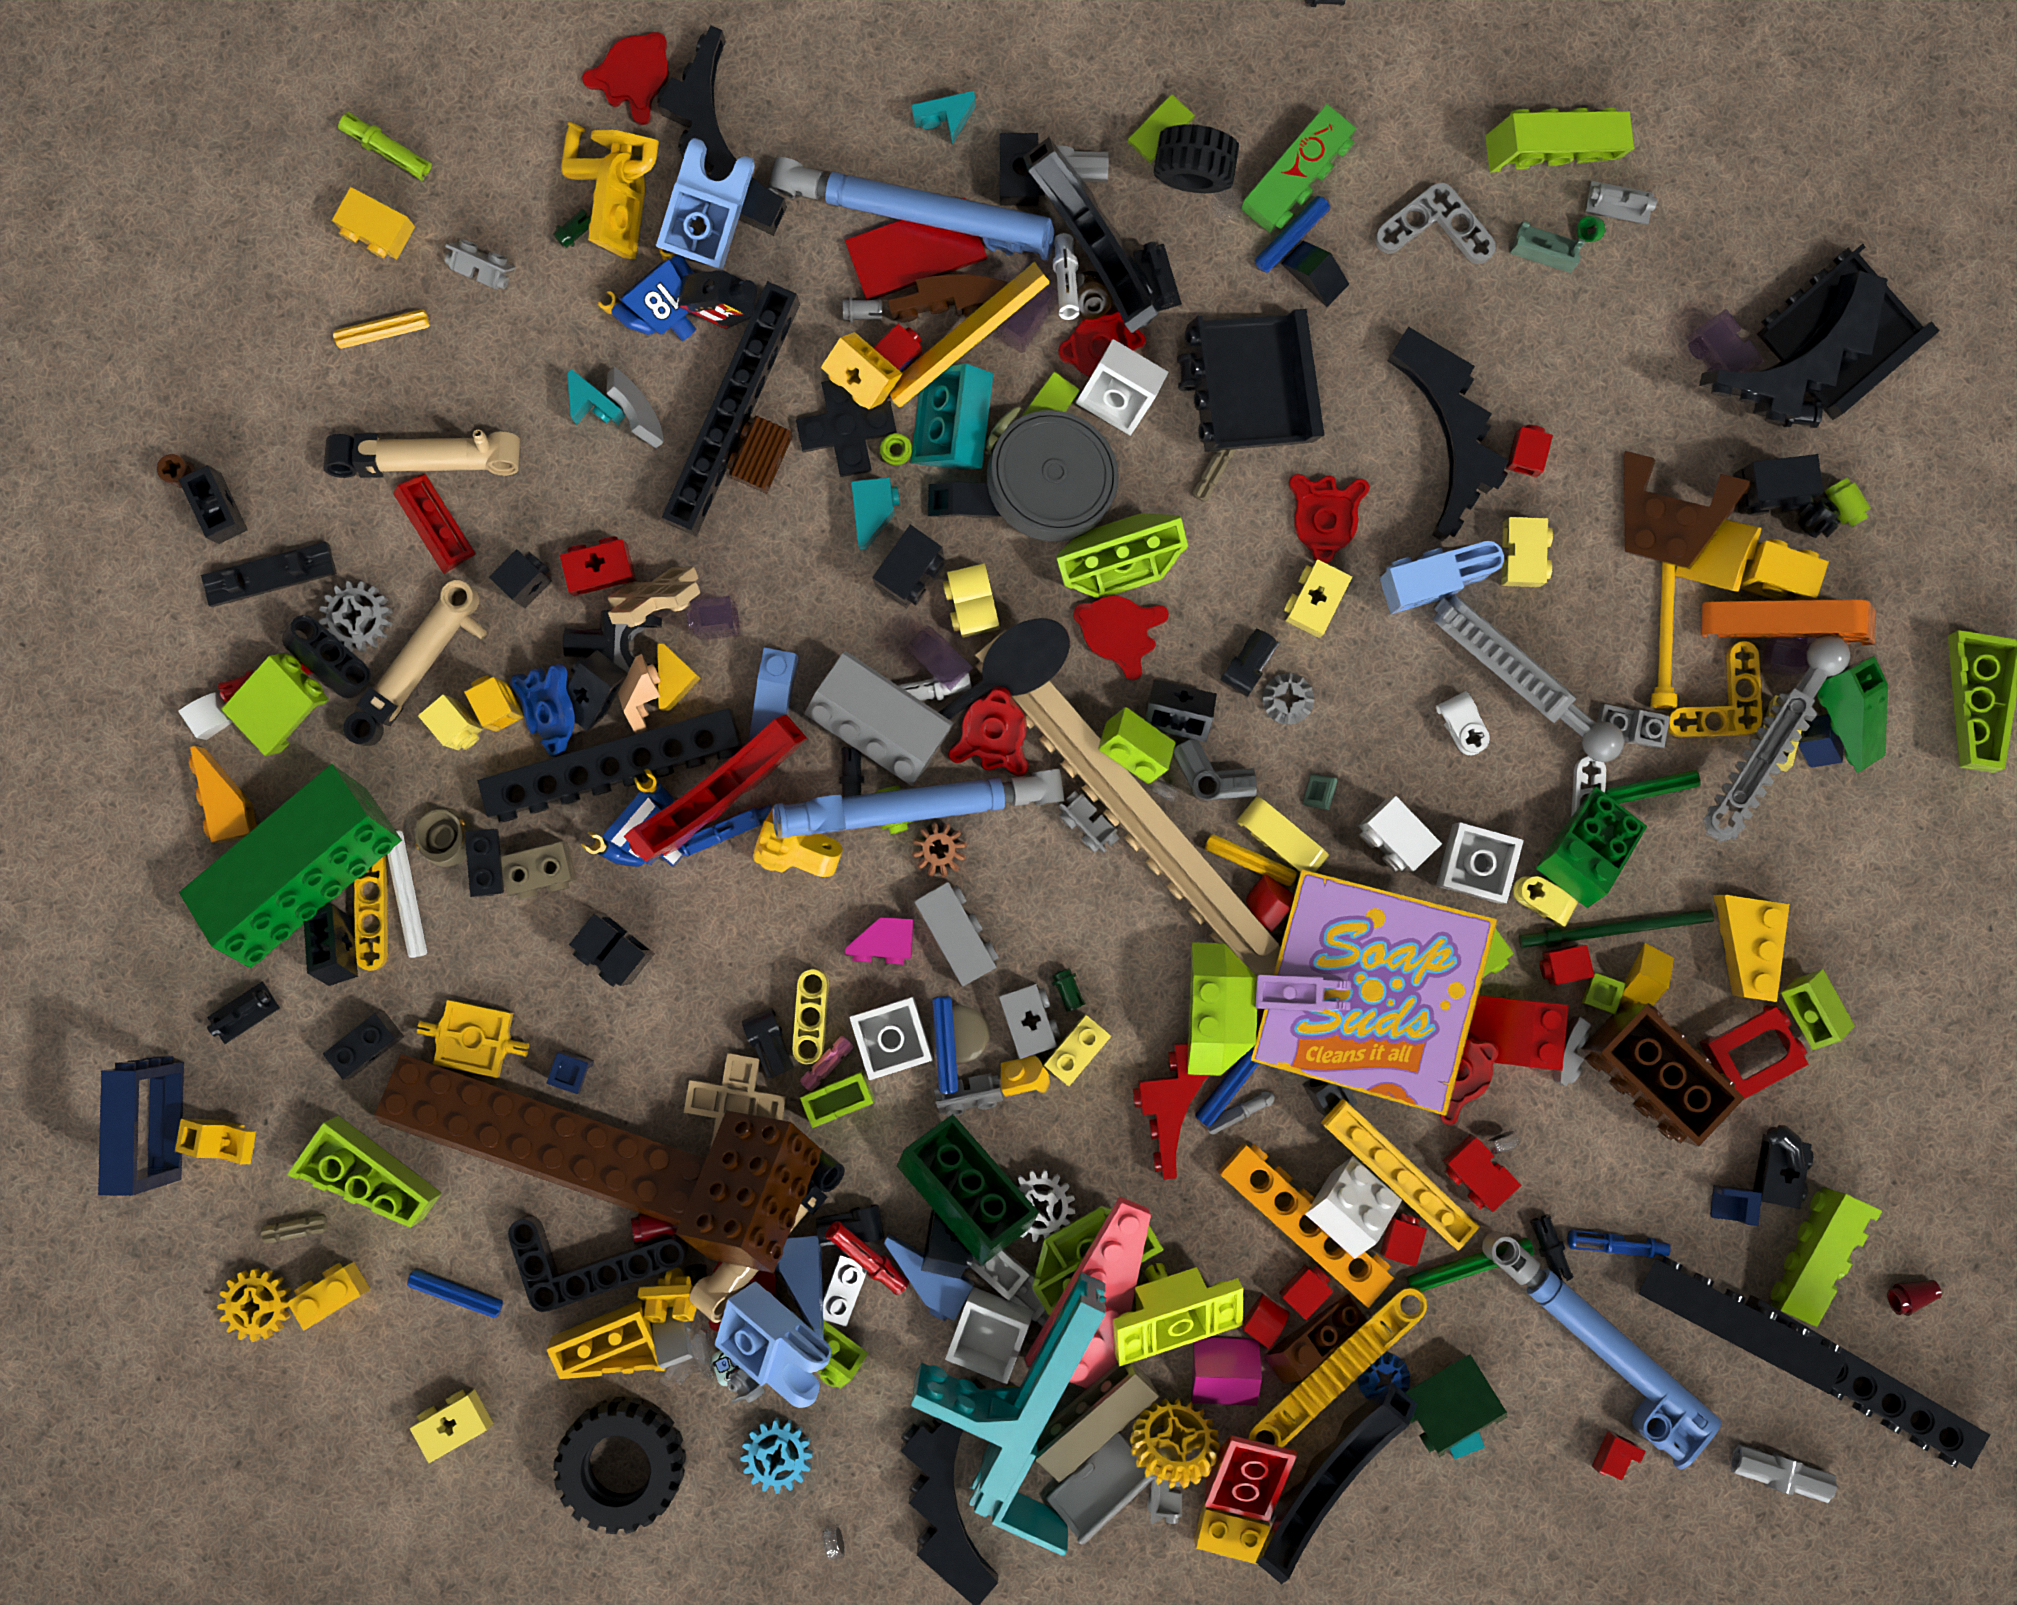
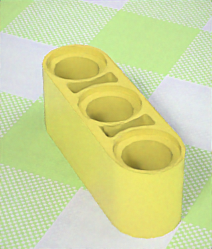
(1282, 836)
(802, 1030)

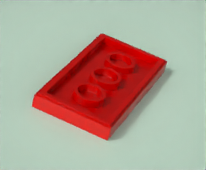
(909, 251)

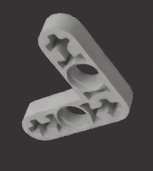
(1432, 213)

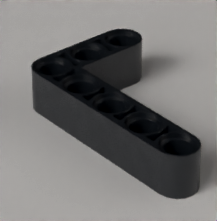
(590, 1273)

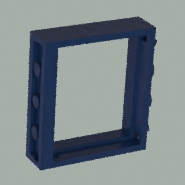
(120, 1126)

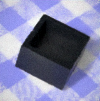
(1780, 484)
(909, 567)
(604, 945)

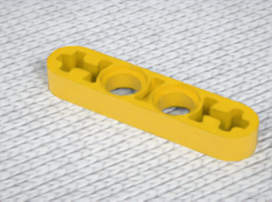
(378, 907)

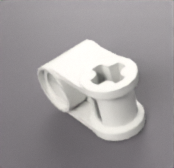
(1463, 717)

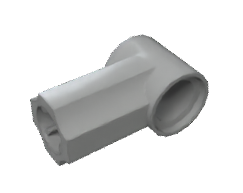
(1088, 165)

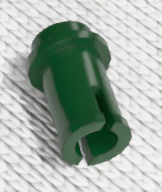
(572, 229)
(1068, 989)

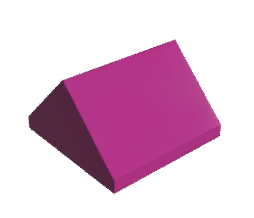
(1226, 1371)

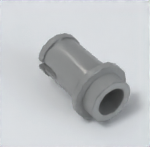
(862, 309)

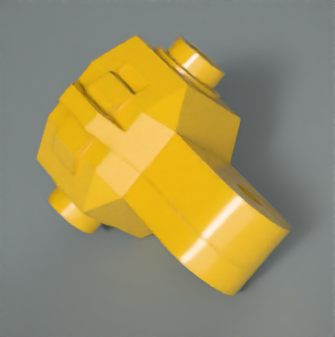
(811, 853)

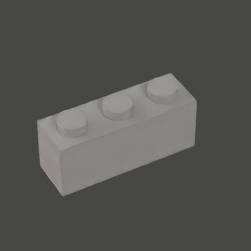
(957, 933)

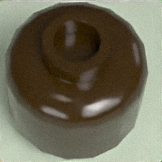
(1093, 295)

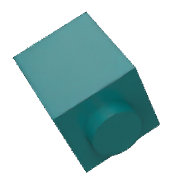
(873, 507)

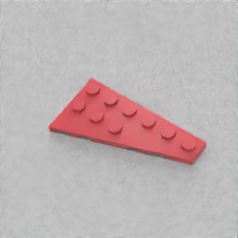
(1116, 1261)

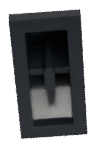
(1317, 272)

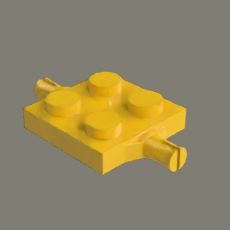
(473, 1038)

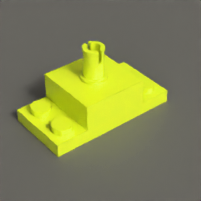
(1175, 1313)

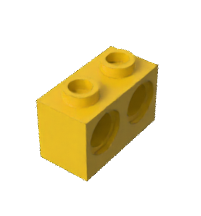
(493, 703)

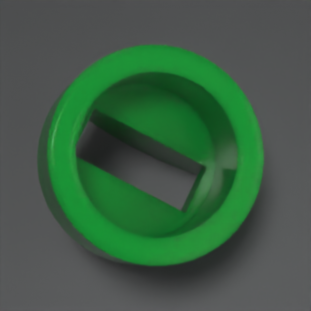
(1590, 222)

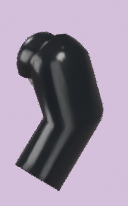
(1790, 1142)

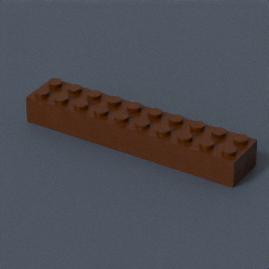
(539, 1139)

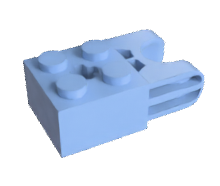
(698, 197)
(1438, 574)
(772, 1345)

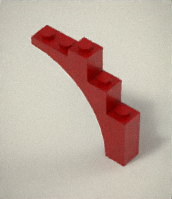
(711, 797)
(1169, 1102)

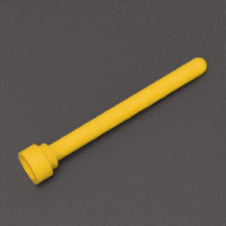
(1664, 694)

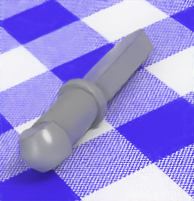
(1240, 1112)

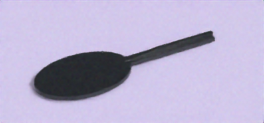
(1019, 661)

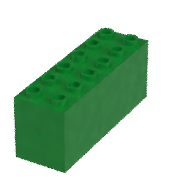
(289, 867)

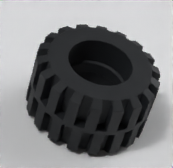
(1196, 158)

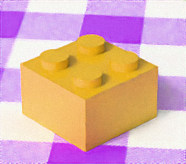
(1784, 572)

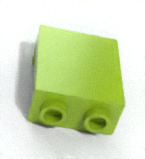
(274, 702)

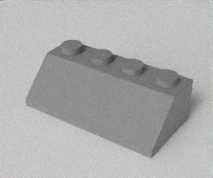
(878, 718)

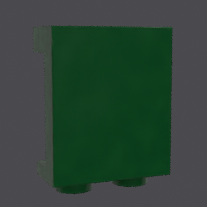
(1454, 1405)

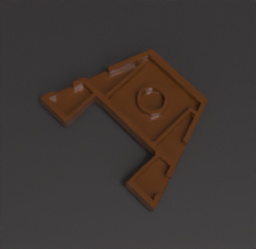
(1670, 527)

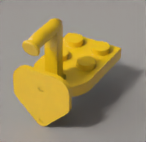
(618, 188)

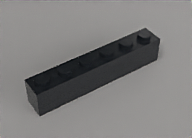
(1743, 1326)

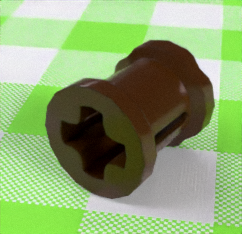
(167, 467)

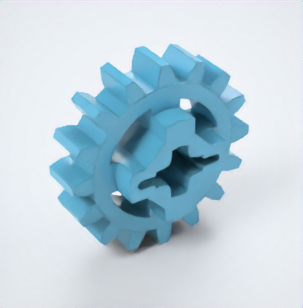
(788, 1461)

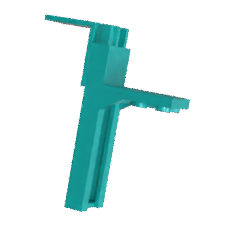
(1017, 1417)

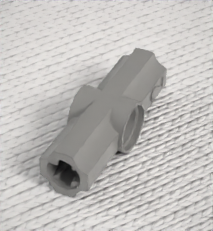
(1783, 1473)

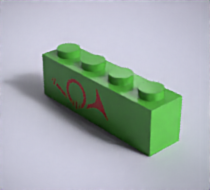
(1299, 168)

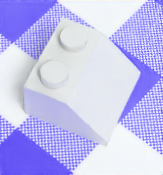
(1122, 387)

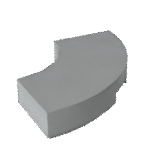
(635, 406)

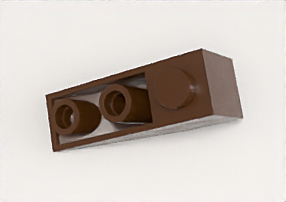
(1315, 1340)

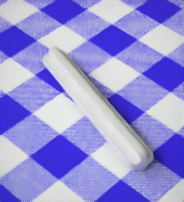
(406, 900)

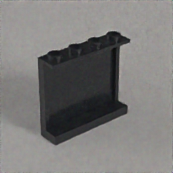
(1896, 337)
(1254, 381)

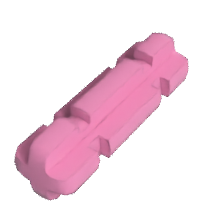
(826, 1063)

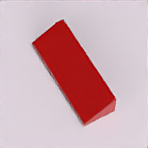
(431, 525)

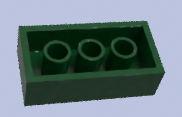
(967, 1189)

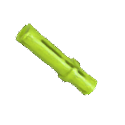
(375, 140)

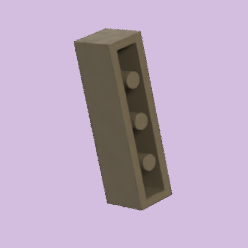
(1094, 1419)

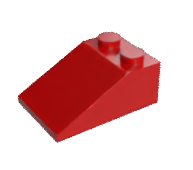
(1523, 1030)
(1248, 1477)

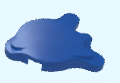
(546, 706)

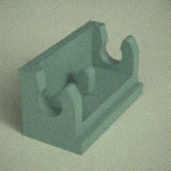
(1546, 247)

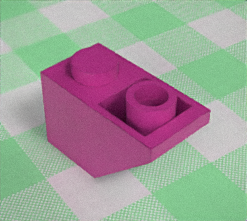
(884, 938)

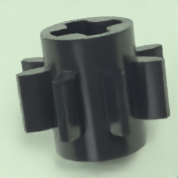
(1819, 518)

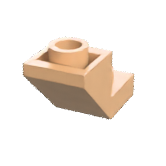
(637, 690)

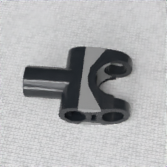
(610, 640)

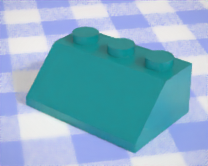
(953, 419)

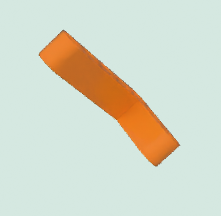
(1796, 618)

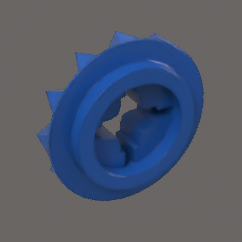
(1385, 1363)

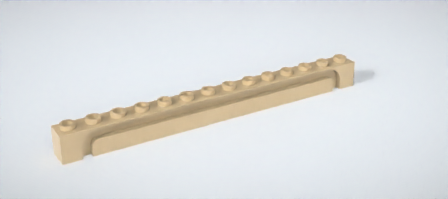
(1146, 826)

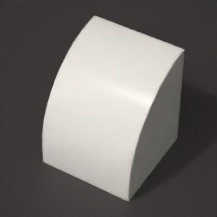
(205, 716)

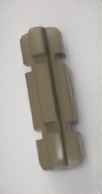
(1212, 474)
(294, 1229)

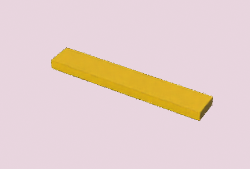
(969, 333)
(1400, 1174)

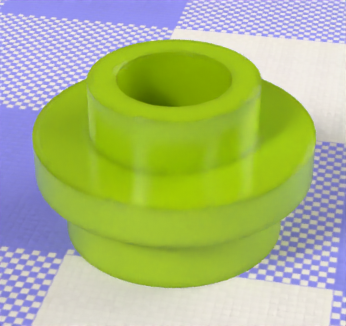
(888, 442)

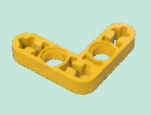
(1728, 714)

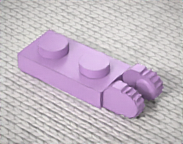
(1298, 993)

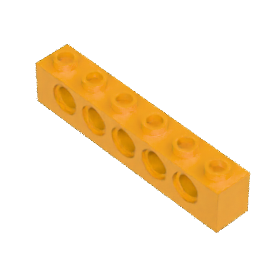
(1237, 1171)

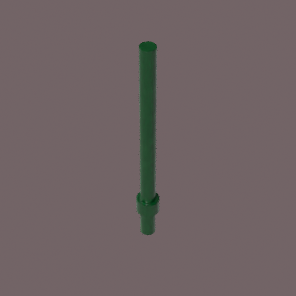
(1555, 937)

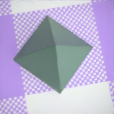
(1320, 791)

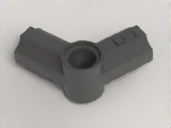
(1227, 783)

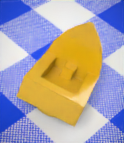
(1024, 1076)

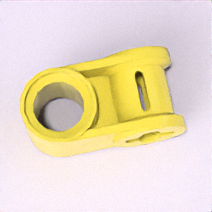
(1548, 901)

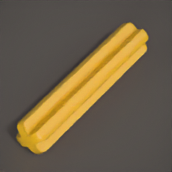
(381, 328)
(1250, 860)

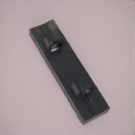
(269, 574)

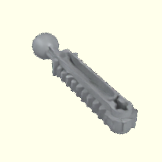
(1825, 657)
(1600, 740)

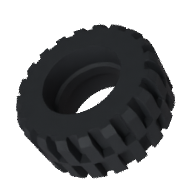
(592, 1499)

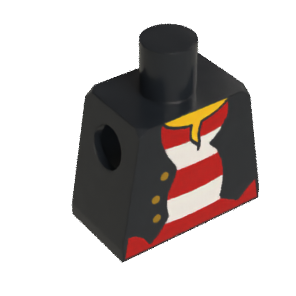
(718, 297)

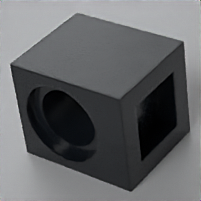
(1327, 1095)

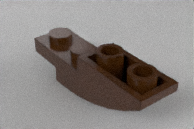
(939, 292)

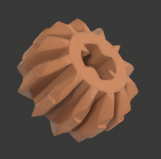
(933, 858)

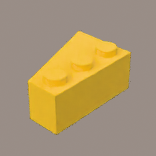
(1753, 944)
(606, 1345)

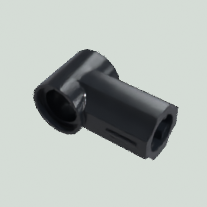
(1247, 667)
(768, 1041)
(863, 1223)

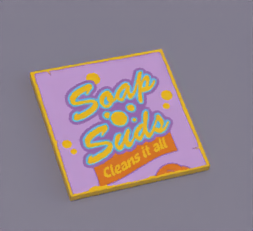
(1410, 993)

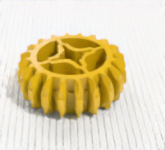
(1166, 1458)

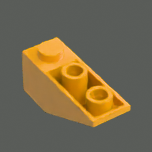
(225, 806)

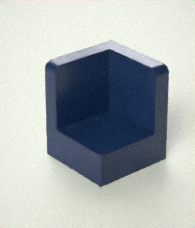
(1820, 743)
(569, 1071)
(1736, 1204)

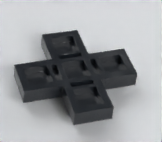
(846, 429)

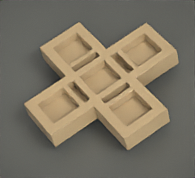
(668, 591)
(734, 1094)

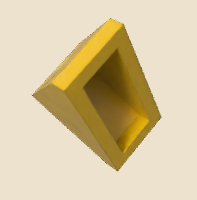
(675, 678)
(1648, 976)

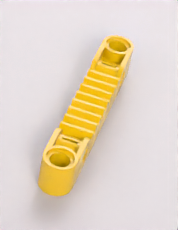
(1340, 1368)

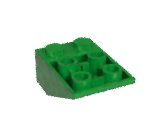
(1858, 711)
(1592, 848)

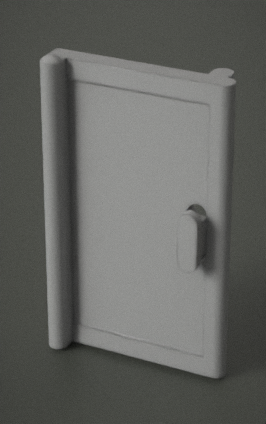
(1103, 1492)

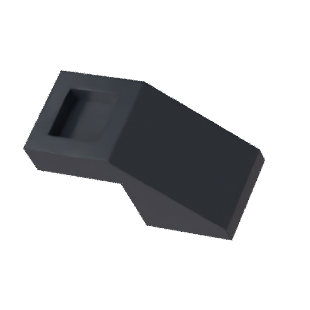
(960, 500)

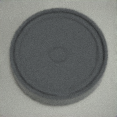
(1052, 475)

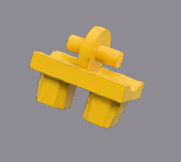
(671, 1292)

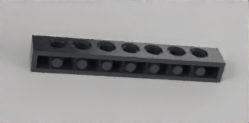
(731, 408)
(497, 788)
(1963, 1439)

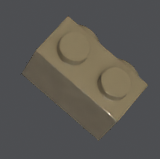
(538, 869)

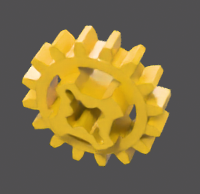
(254, 1319)

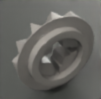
(1277, 709)

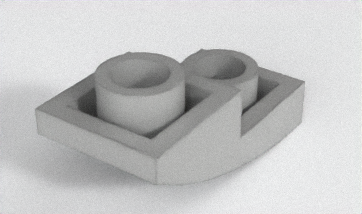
(1637, 725)
(1575, 1038)
(671, 1341)

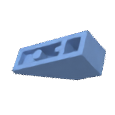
(773, 688)
(802, 1277)
(939, 1292)

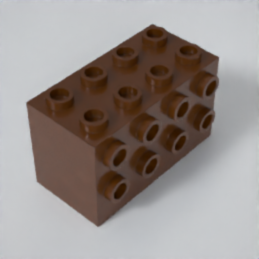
(1662, 1073)
(749, 1191)

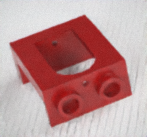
(1771, 1018)

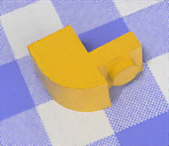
(215, 1140)

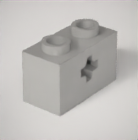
(1029, 1040)

